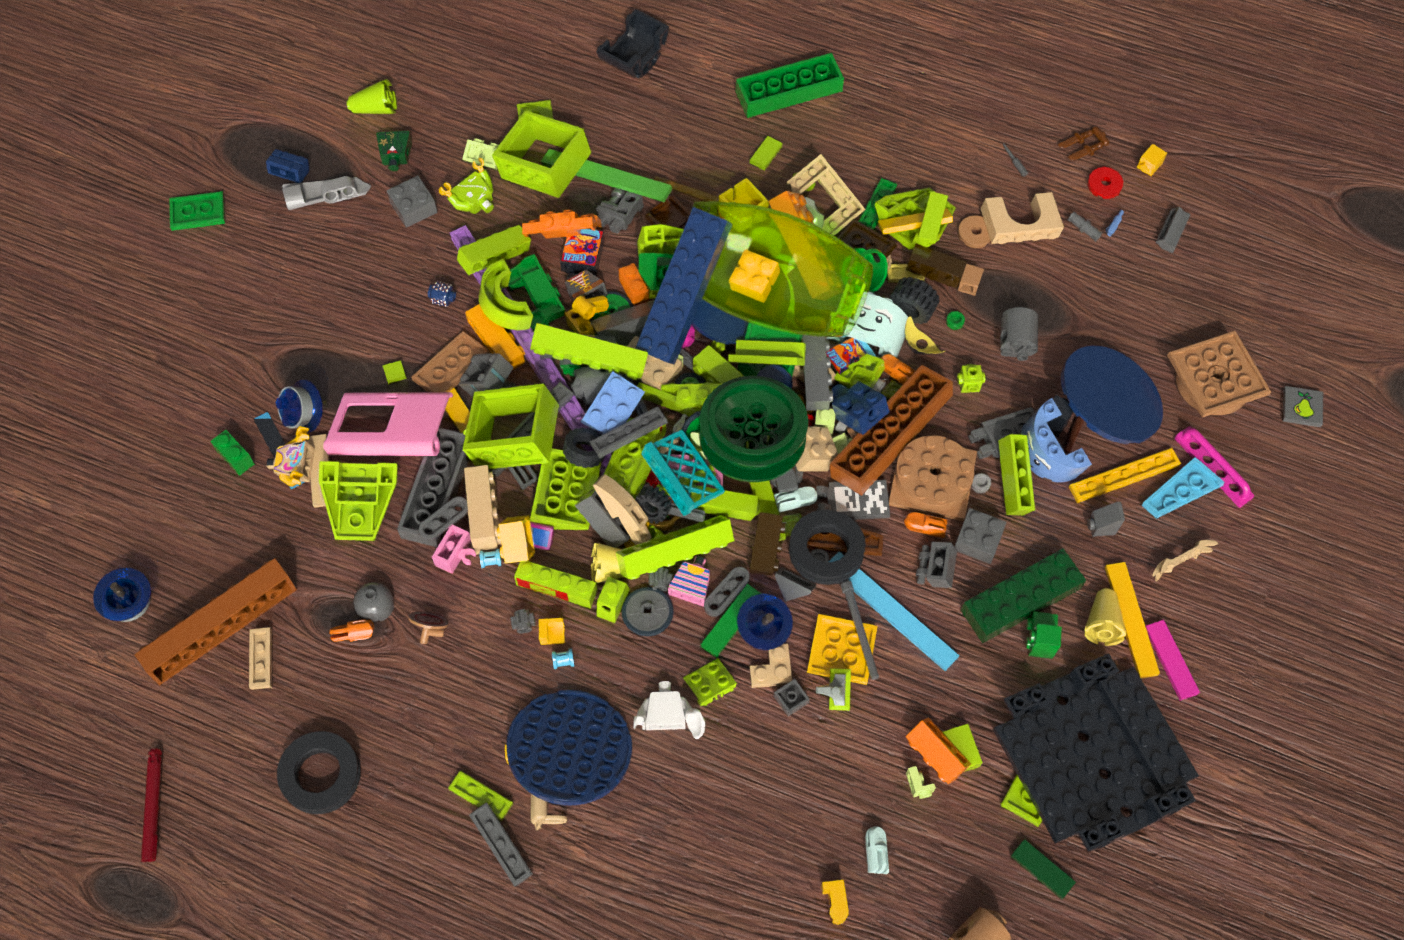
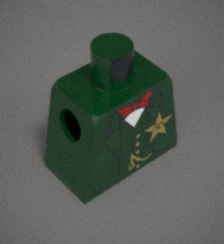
(394, 148)

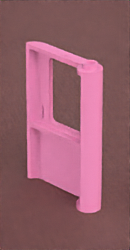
(408, 433)

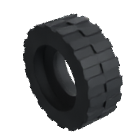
(578, 456)

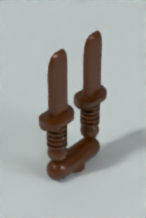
(1088, 150)

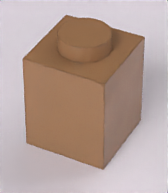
(970, 279)

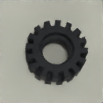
(659, 499)

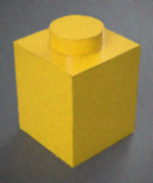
(1151, 160)

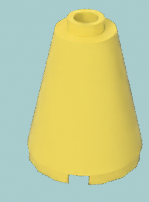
(604, 563)
(1105, 619)

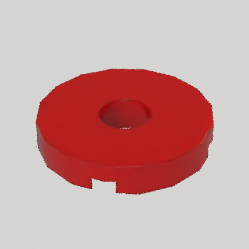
(1108, 175)

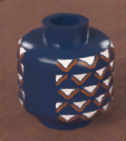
(441, 293)

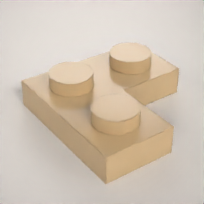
(776, 673)

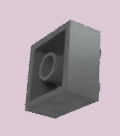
(791, 697)

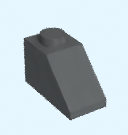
(1106, 520)

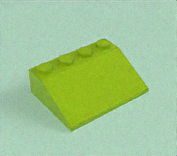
(559, 490)

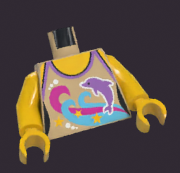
(294, 459)

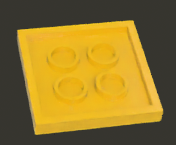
(838, 646)

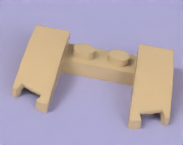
(848, 204)

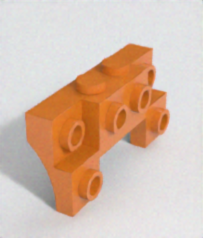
(561, 224)

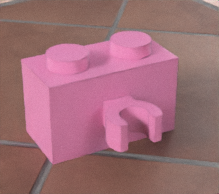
(453, 549)

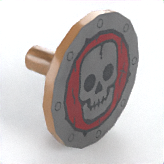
(432, 624)

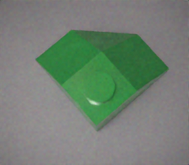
(653, 268)

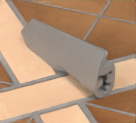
(330, 191)

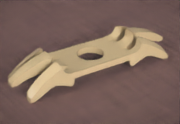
(1167, 565)

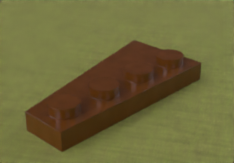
(832, 542)

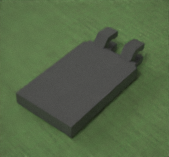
(997, 429)

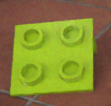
(710, 681)

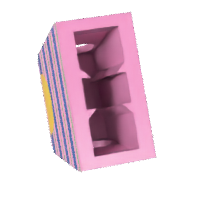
(691, 582)

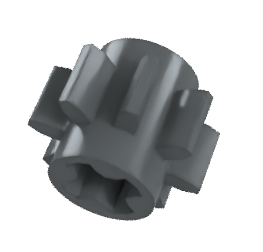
(660, 579)
(523, 621)

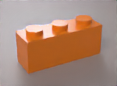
(938, 751)

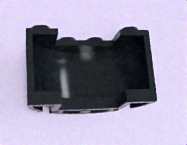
(638, 47)

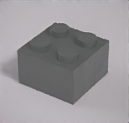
(412, 201)
(980, 536)

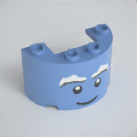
(1045, 453)

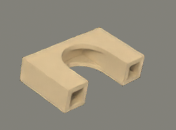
(1004, 229)

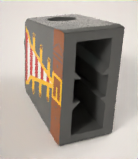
(584, 285)

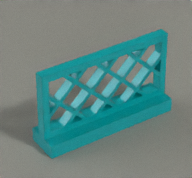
(668, 476)

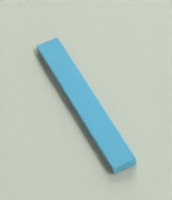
(901, 619)

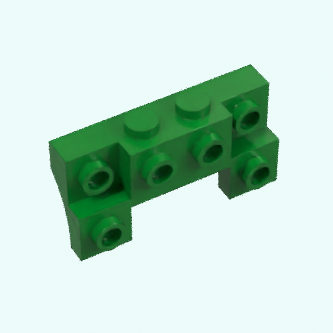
(539, 287)

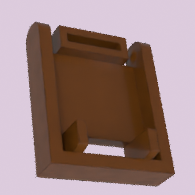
(667, 214)

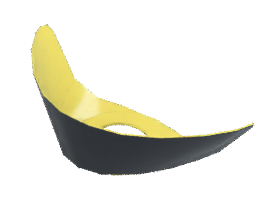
(913, 335)

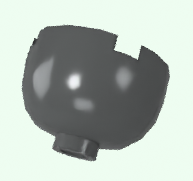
(373, 602)

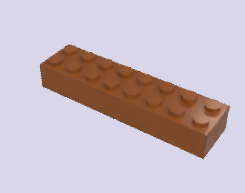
(909, 412)
(215, 622)

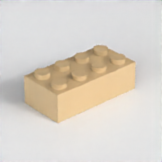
(482, 508)

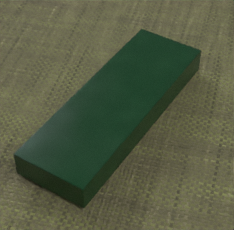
(1043, 869)

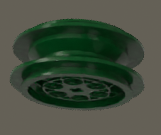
(748, 456)

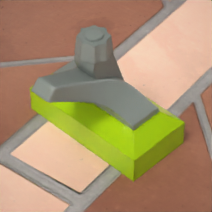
(837, 689)

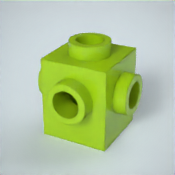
(970, 378)

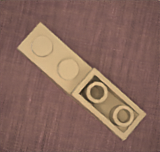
(623, 505)

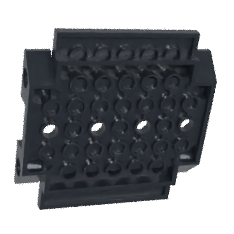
(1123, 738)

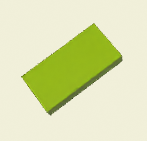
(766, 153)

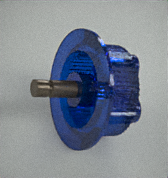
(764, 621)

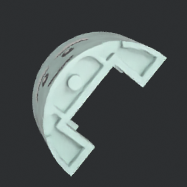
(879, 325)

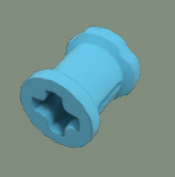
(490, 558)
(563, 659)

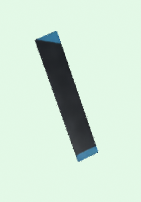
(270, 434)

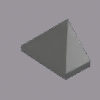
(793, 585)

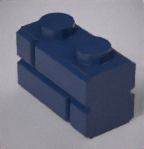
(287, 166)

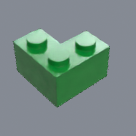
(1044, 635)

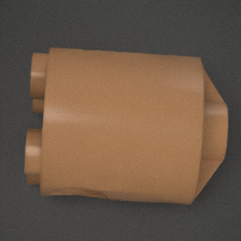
(983, 925)

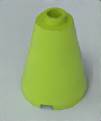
(374, 99)

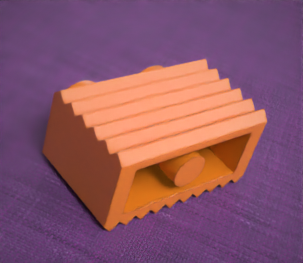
(633, 284)

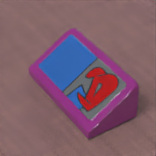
(542, 535)

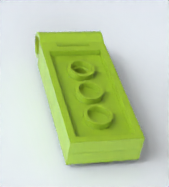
(629, 466)

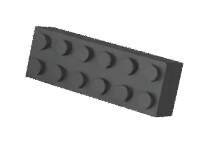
(434, 485)

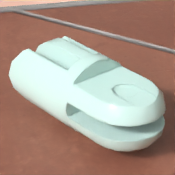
(795, 499)
(876, 851)

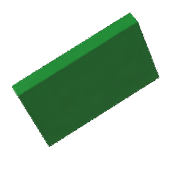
(197, 210)

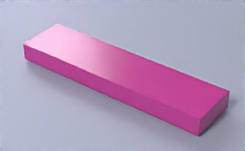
(1172, 660)

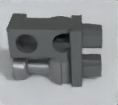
(619, 215)

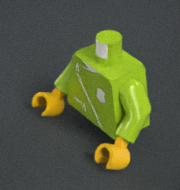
(472, 193)

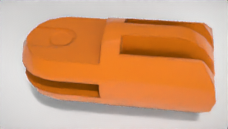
(897, 369)
(926, 524)
(353, 631)

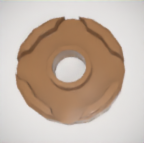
(970, 239)

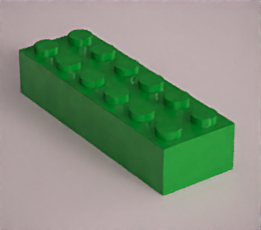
(789, 85)

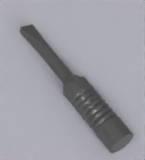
(1016, 162)

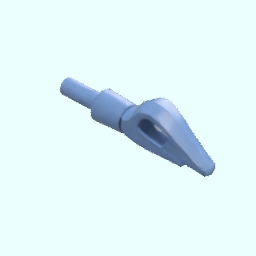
(1114, 224)

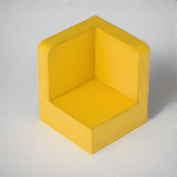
(551, 631)

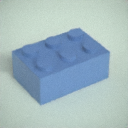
(612, 404)

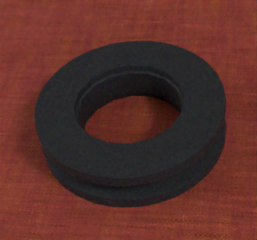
(827, 572)
(300, 751)

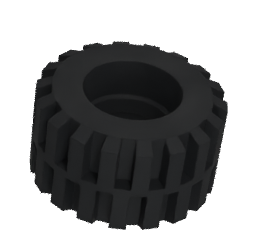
(915, 299)

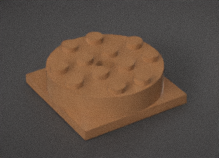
(1217, 375)
(939, 494)

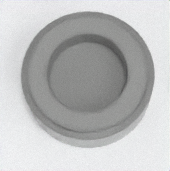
(981, 483)

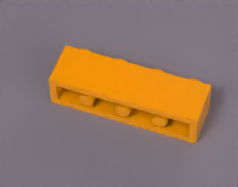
(495, 337)

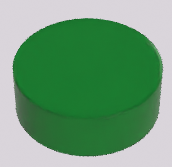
(955, 320)

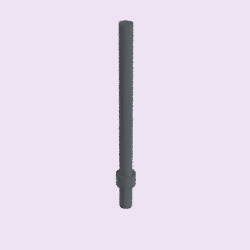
(847, 589)

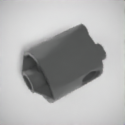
(1019, 333)
(589, 383)

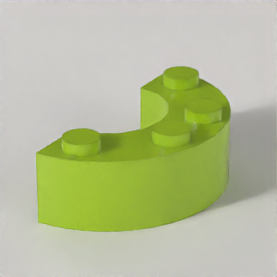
(496, 305)

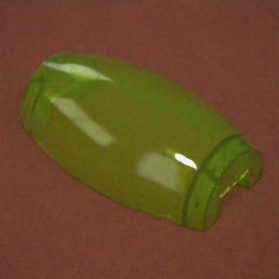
(819, 278)

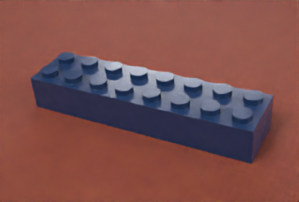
(684, 285)

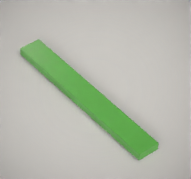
(616, 178)

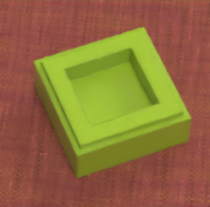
(394, 372)

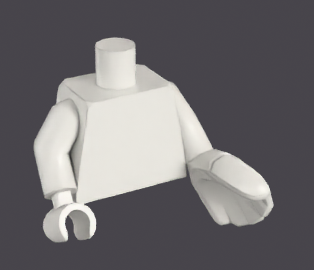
(669, 711)

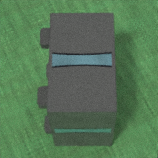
(485, 373)

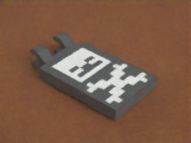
(871, 505)

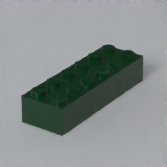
(1022, 595)

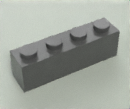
(816, 374)

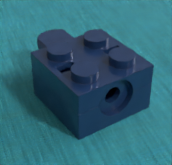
(859, 406)

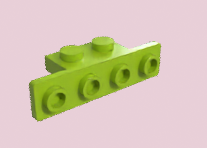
(690, 394)

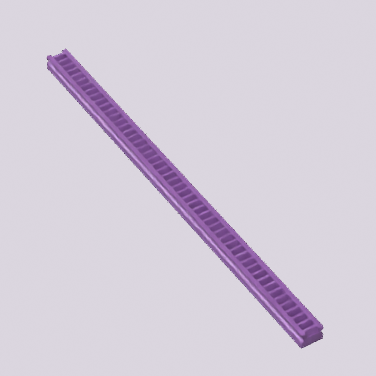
(544, 368)

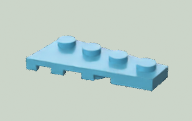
(1185, 486)

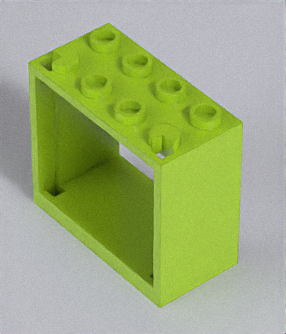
(535, 176)
(511, 451)

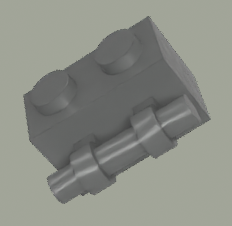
(940, 567)

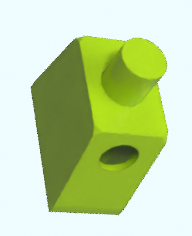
(613, 597)

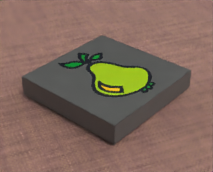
(1302, 406)

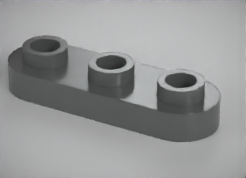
(449, 513)
(728, 584)

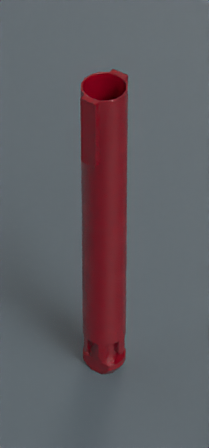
(151, 807)

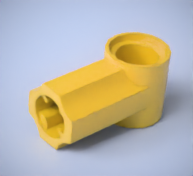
(590, 306)

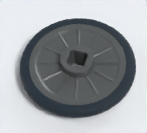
(645, 623)

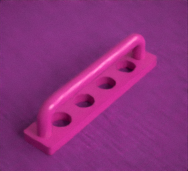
(1190, 435)

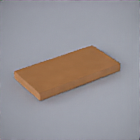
(448, 365)

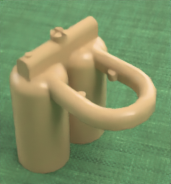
(539, 814)

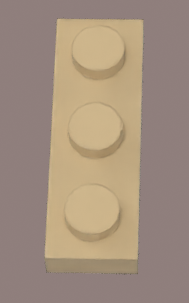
(260, 658)

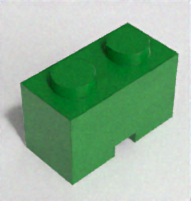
(232, 452)

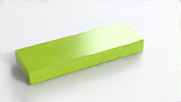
(933, 217)
(479, 794)

